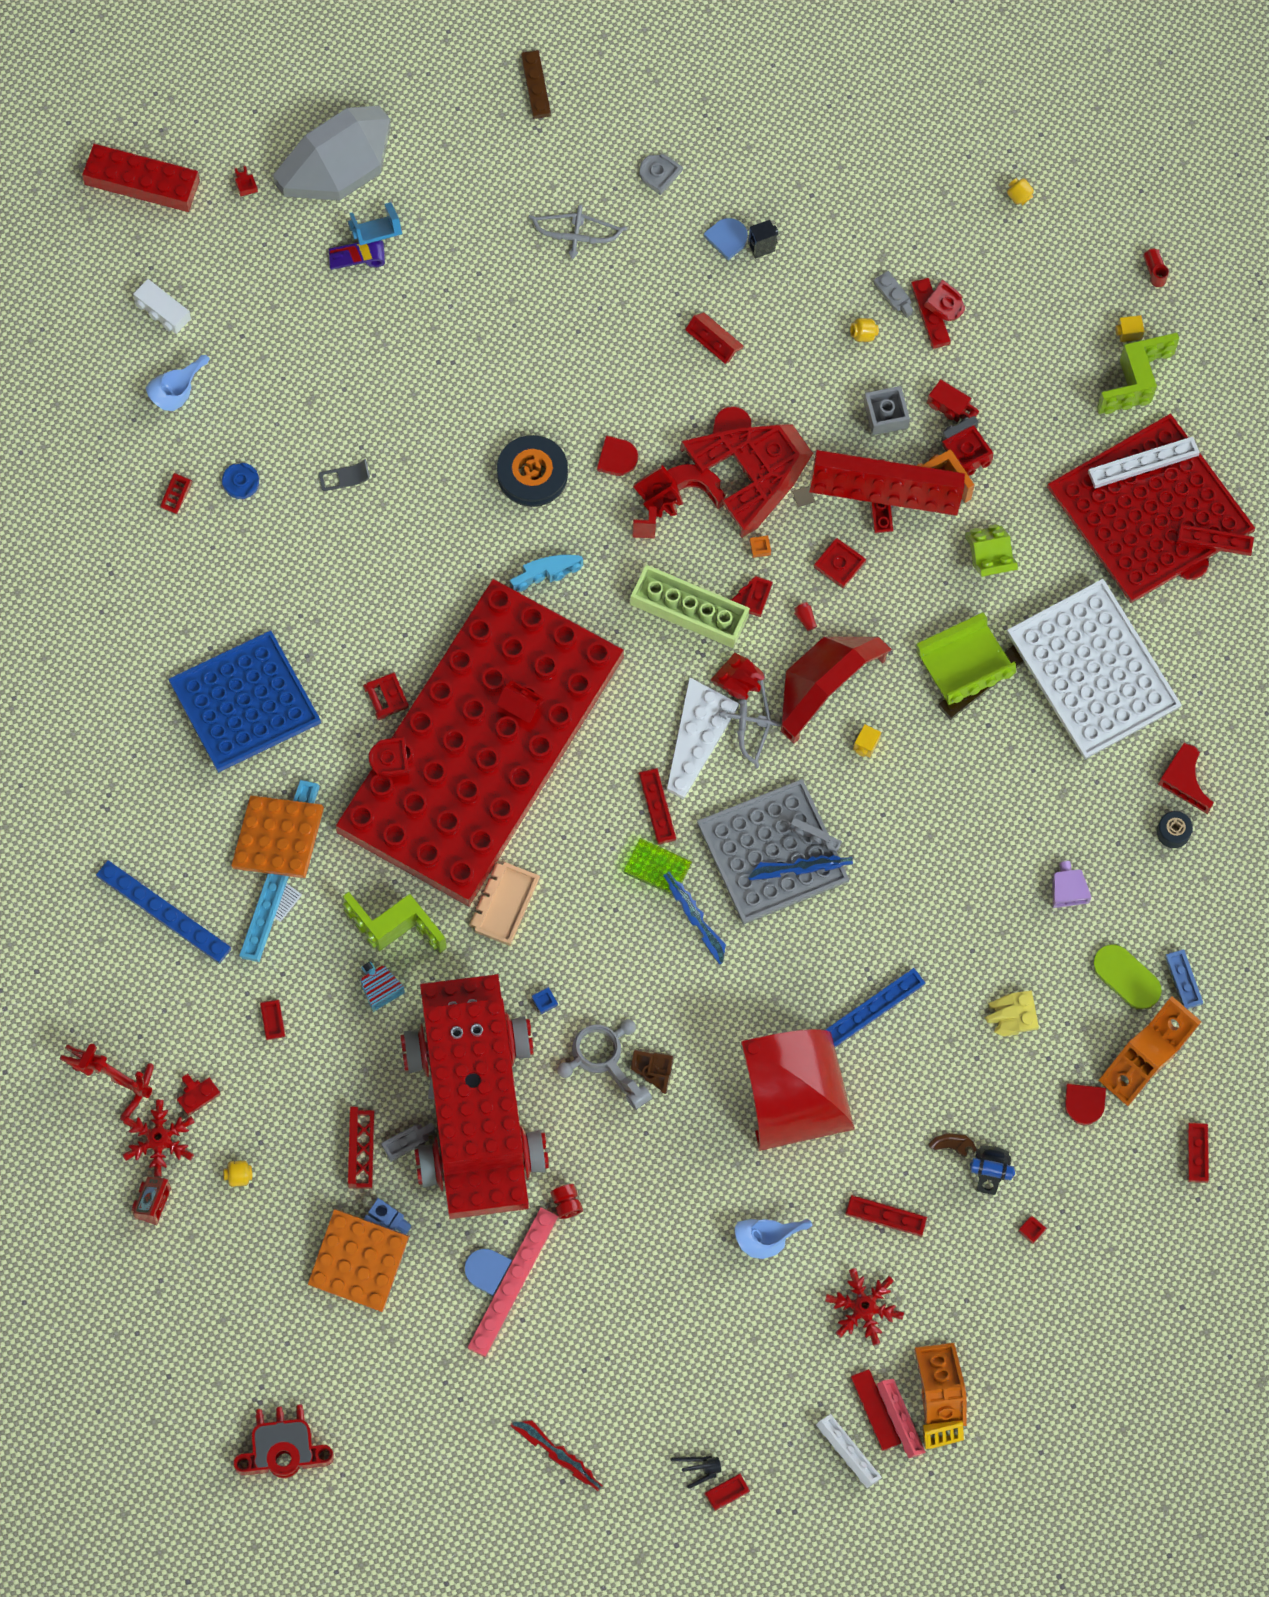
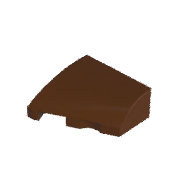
(654, 1067)

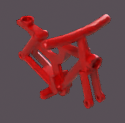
(89, 1062)

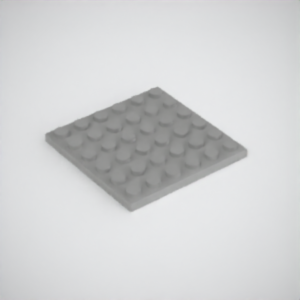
(762, 833)

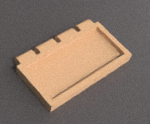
(506, 903)

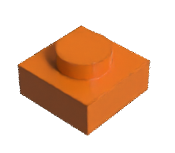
(760, 546)

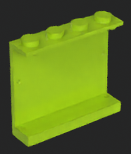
(965, 659)

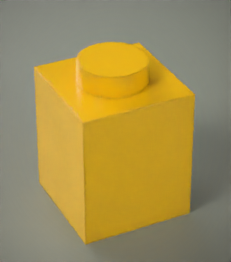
(1130, 328)
(867, 741)

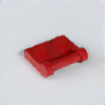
(392, 694)

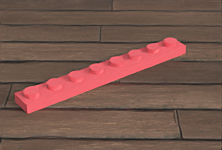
(513, 1282)

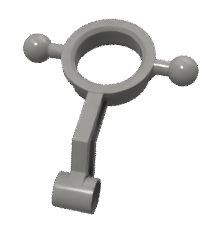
(635, 1095)

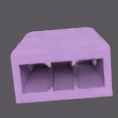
(1069, 887)

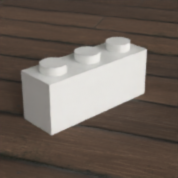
(161, 306)

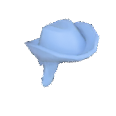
(173, 388)
(766, 1237)

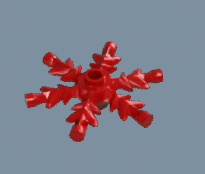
(158, 1145)
(859, 1312)

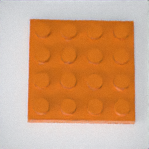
(277, 836)
(358, 1260)

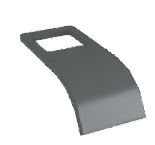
(347, 476)

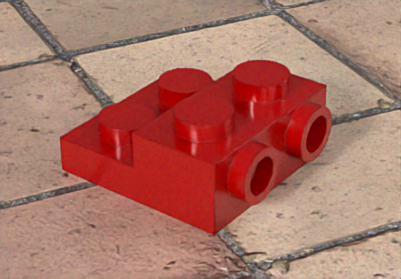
(969, 449)

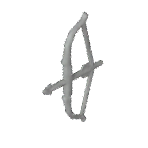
(578, 220)
(762, 721)

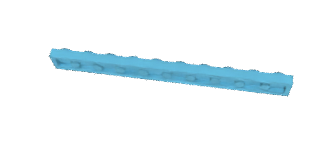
(271, 893)

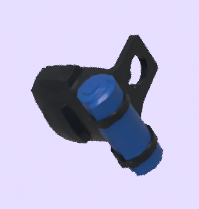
(991, 1164)

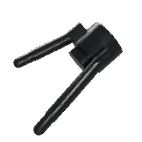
(709, 1466)

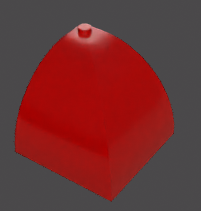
(796, 1087)

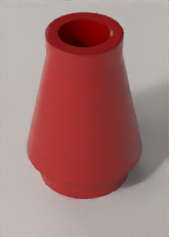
(805, 615)

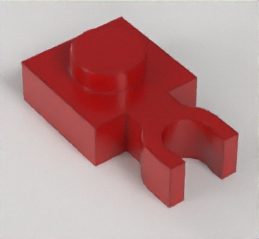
(245, 183)

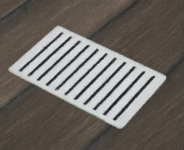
(288, 900)

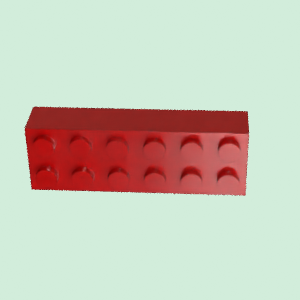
(141, 177)

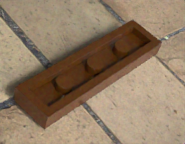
(536, 84)

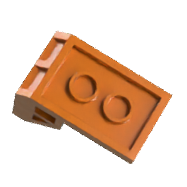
(941, 1384)

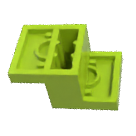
(991, 550)

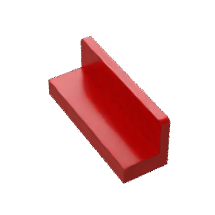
(713, 337)

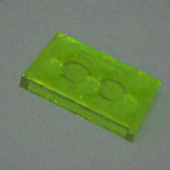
(651, 862)

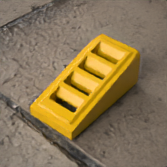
(937, 1441)

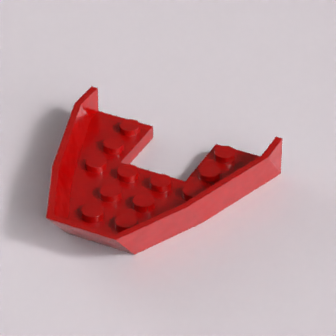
(769, 457)

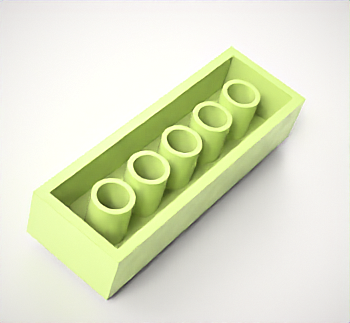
(689, 606)

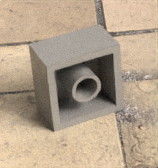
(886, 410)

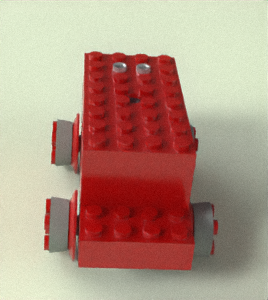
(474, 1094)

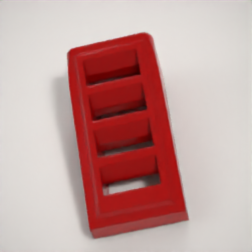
(188, 482)

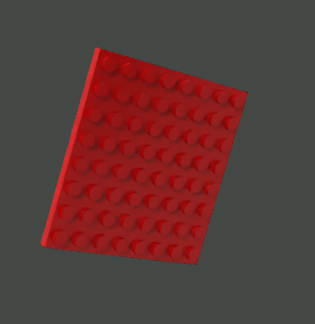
(1138, 519)

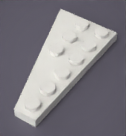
(698, 734)

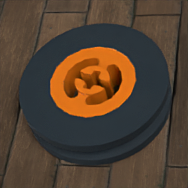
(534, 452)

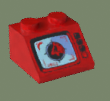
(151, 1200)

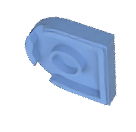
(727, 237)
(486, 1269)

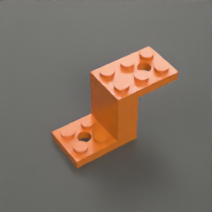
(1150, 1051)

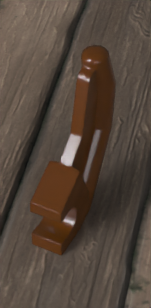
(953, 1141)

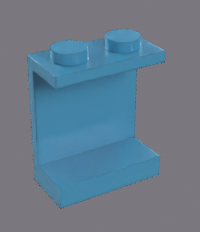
(376, 229)

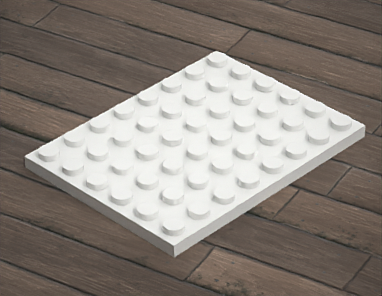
(1093, 669)

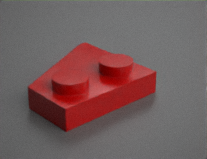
(754, 595)

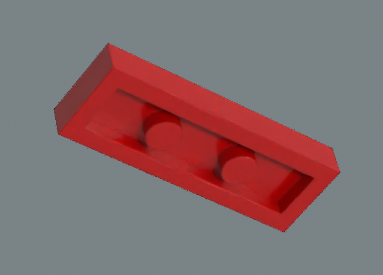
(1198, 1153)

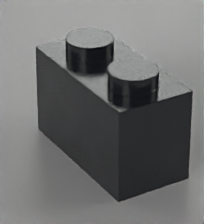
(763, 238)

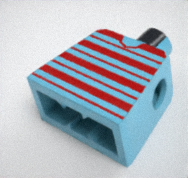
(380, 986)

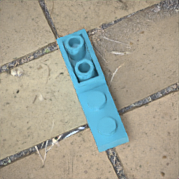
(551, 567)

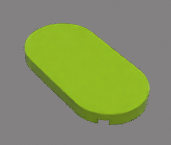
(1127, 977)

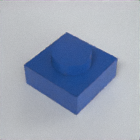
(544, 1000)

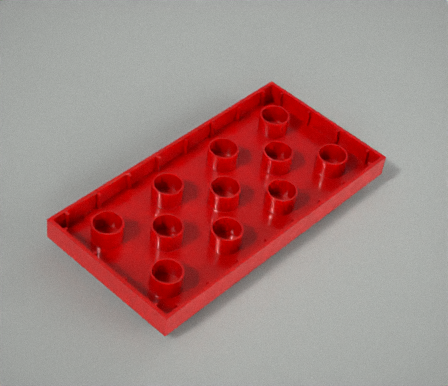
(467, 757)

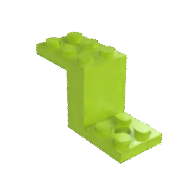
(1138, 373)
(394, 923)

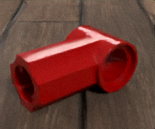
(1156, 267)

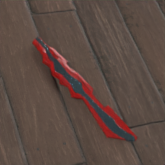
(558, 1454)

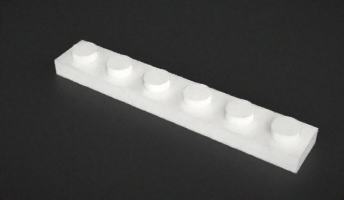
(1143, 462)

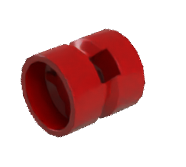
(566, 1201)

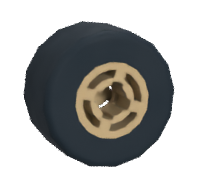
(1171, 835)

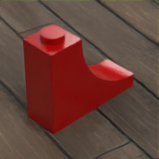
(1182, 781)

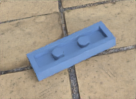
(1184, 979)

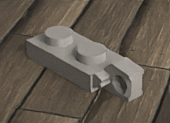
(893, 293)
(816, 835)
(407, 1141)

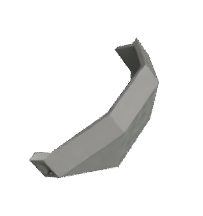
(336, 156)

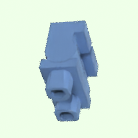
(387, 1217)

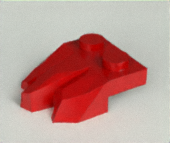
(659, 491)
(738, 677)

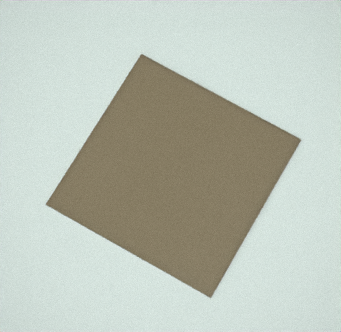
(803, 496)

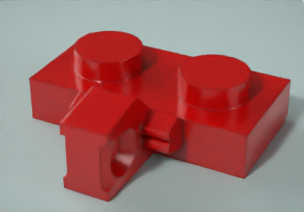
(197, 1094)

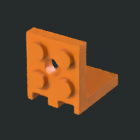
(949, 462)

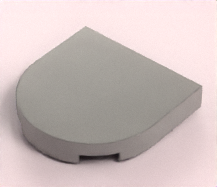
(659, 172)

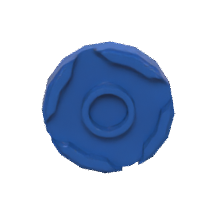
(240, 480)

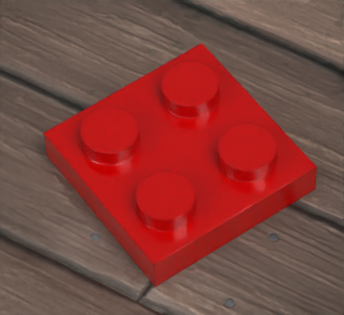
(840, 563)

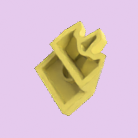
(1014, 1014)

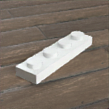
(849, 1451)

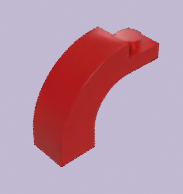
(690, 476)

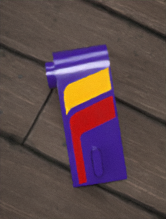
(353, 254)

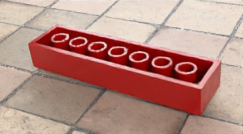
(887, 482)

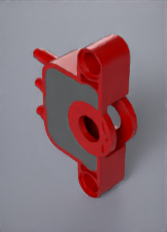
(280, 1438)

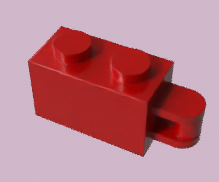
(951, 402)

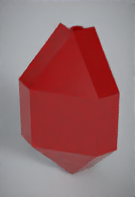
(820, 674)

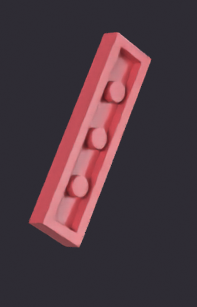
(902, 1421)

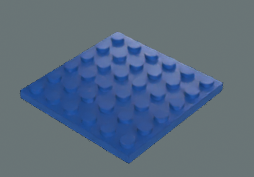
(244, 701)

